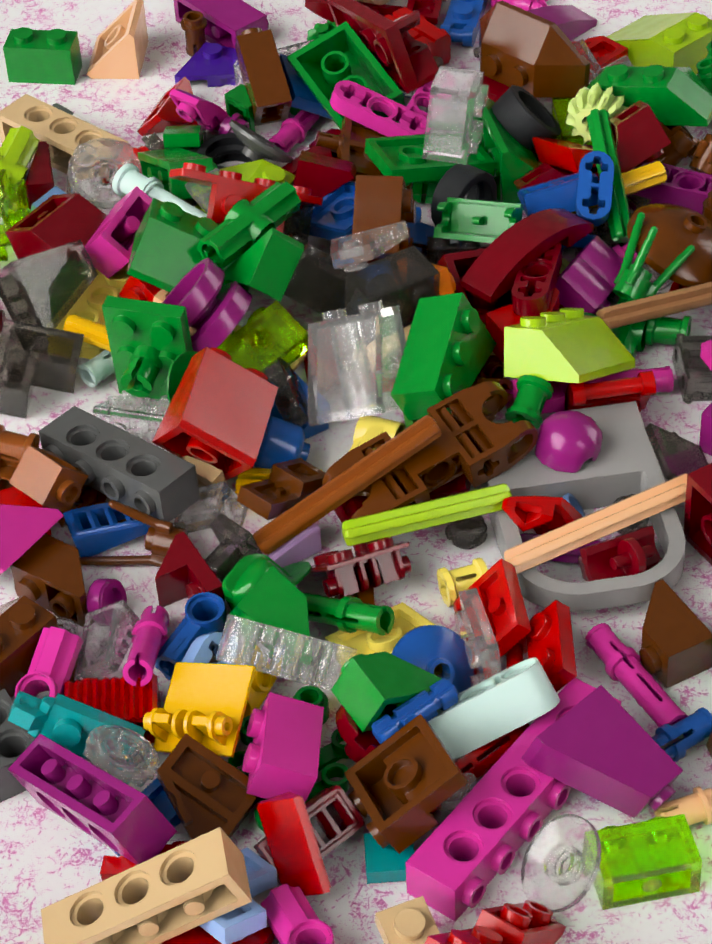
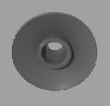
(257, 146)

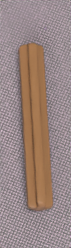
(656, 306)

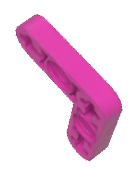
(350, 96)

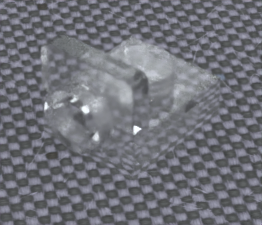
(213, 500)

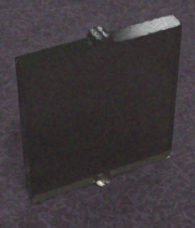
(674, 452)

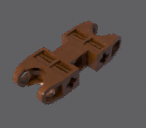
(465, 447)

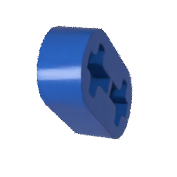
(603, 188)

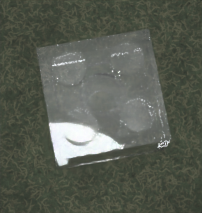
(453, 115)

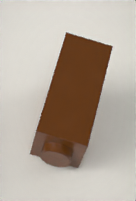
(263, 76)

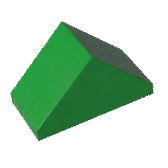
(267, 265)

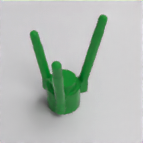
(633, 280)

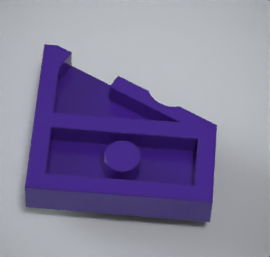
(212, 64)

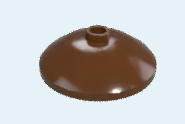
(676, 231)

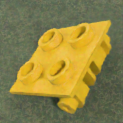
(203, 703)

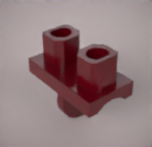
(620, 555)

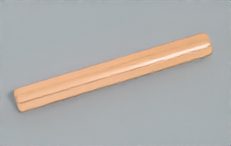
(597, 524)

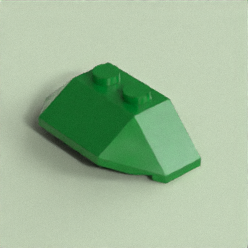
(671, 92)

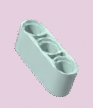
(495, 707)

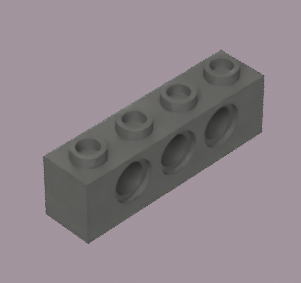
(123, 464)

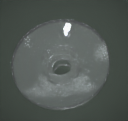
(561, 862)

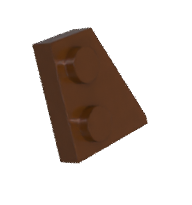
(205, 789)

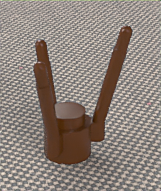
(157, 540)

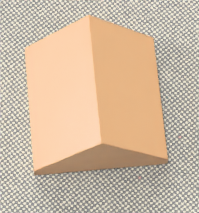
(121, 46)

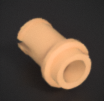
(695, 807)

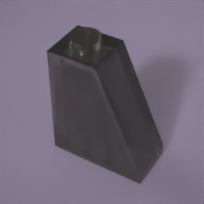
(46, 284)

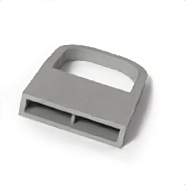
(622, 468)

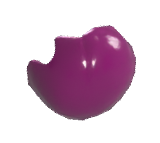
(568, 441)

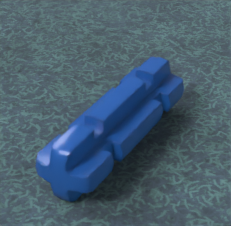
(442, 696)

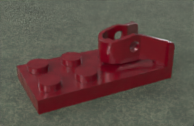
(389, 43)

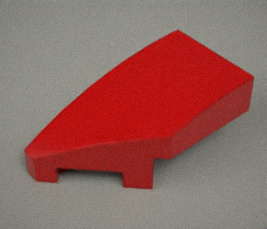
(539, 512)

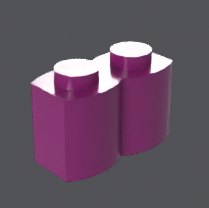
(590, 277)

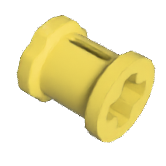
(459, 579)

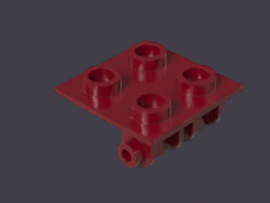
(347, 569)

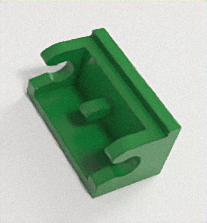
(476, 219)

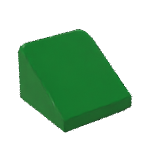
(238, 101)

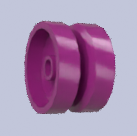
(210, 307)

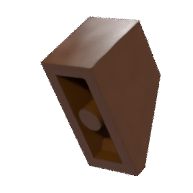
(673, 638)

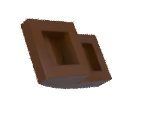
(286, 486)

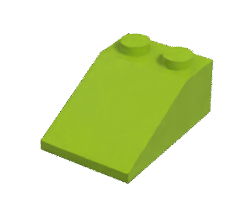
(666, 39)

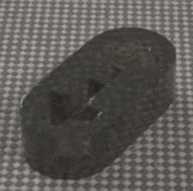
(290, 396)

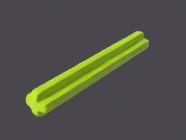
(424, 515)

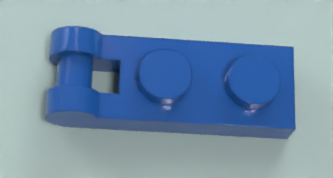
(463, 20)

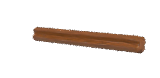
(347, 484)

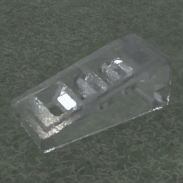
(105, 640)

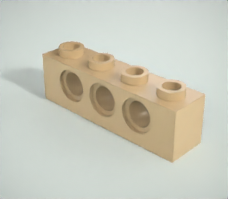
(52, 125)
(154, 897)

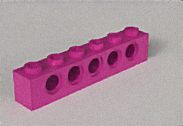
(490, 822)

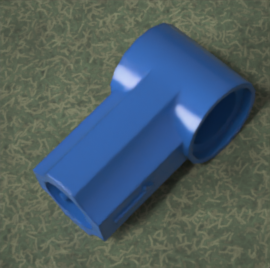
(203, 615)

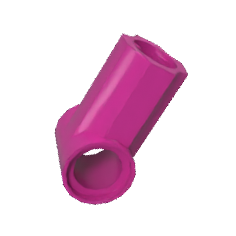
(51, 662)
(294, 918)

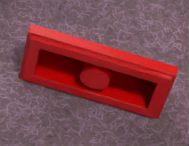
(560, 153)
(293, 843)

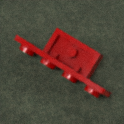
(229, 189)

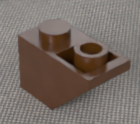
(52, 578)

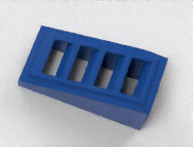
(98, 530)

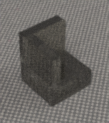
(233, 546)

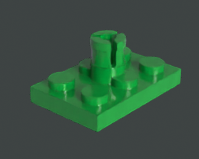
(404, 158)
(145, 343)

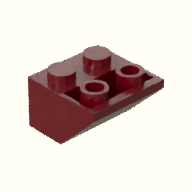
(54, 224)

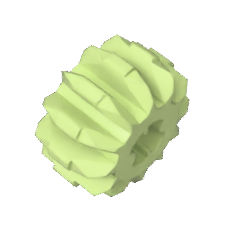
(591, 99)

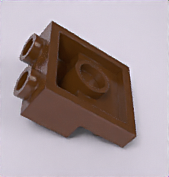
(404, 783)

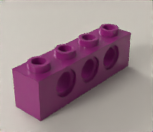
(92, 800)

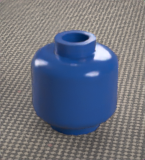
(281, 443)

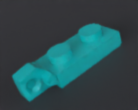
(62, 720)

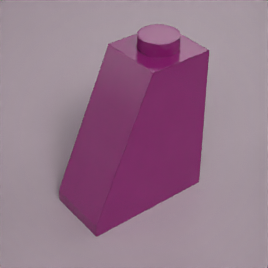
(605, 756)

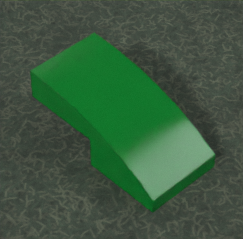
(184, 136)

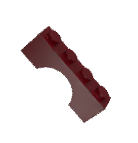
(636, 138)

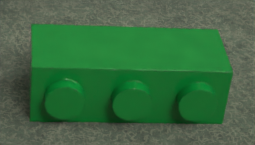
(160, 162)

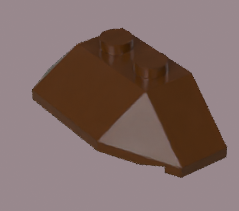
(530, 53)

